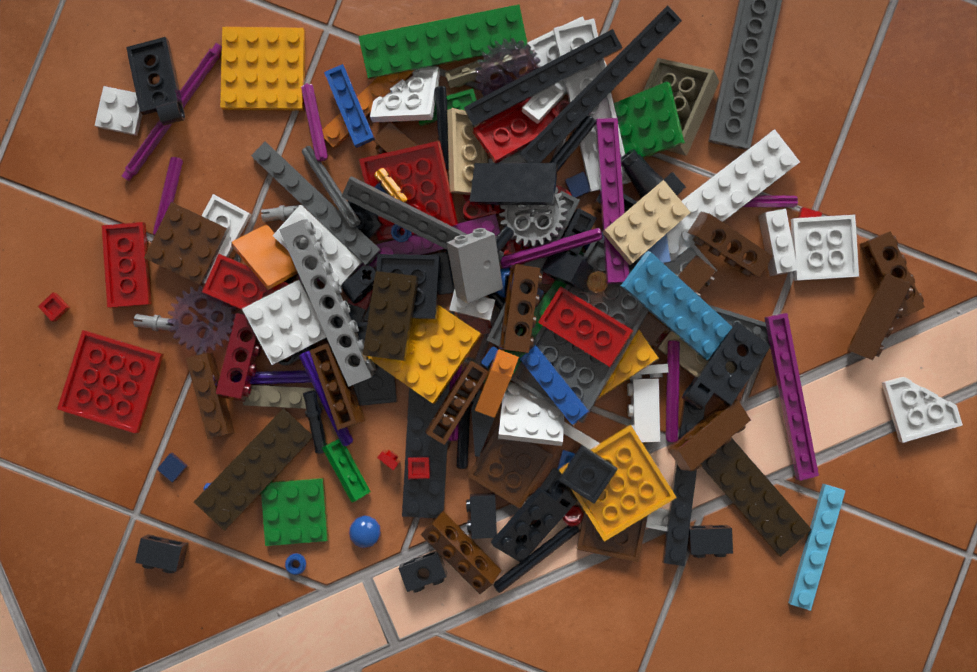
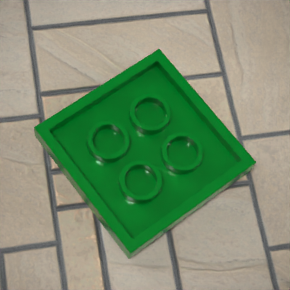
(649, 121)
(294, 512)

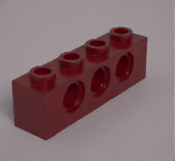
(231, 366)

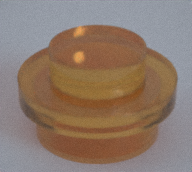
(597, 282)

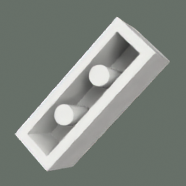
(778, 242)
(644, 408)

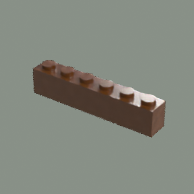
(694, 276)

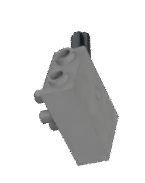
(476, 262)

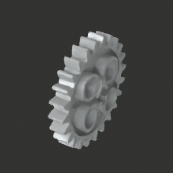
(533, 232)

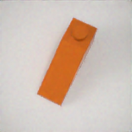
(496, 383)

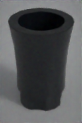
(639, 172)

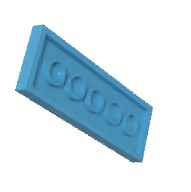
(676, 305)

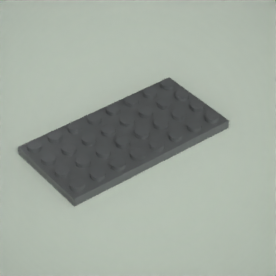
(579, 369)

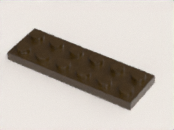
(253, 469)
(756, 497)

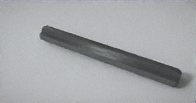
(331, 187)

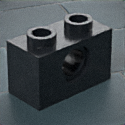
(432, 562)

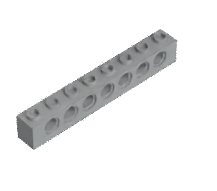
(292, 235)

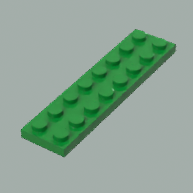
(439, 41)

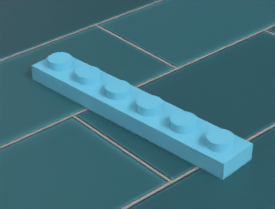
(816, 547)

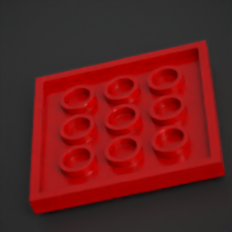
(421, 178)
(110, 381)

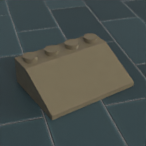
(692, 93)

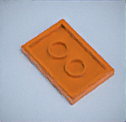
(265, 256)

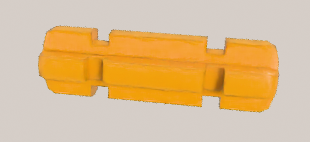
(389, 185)

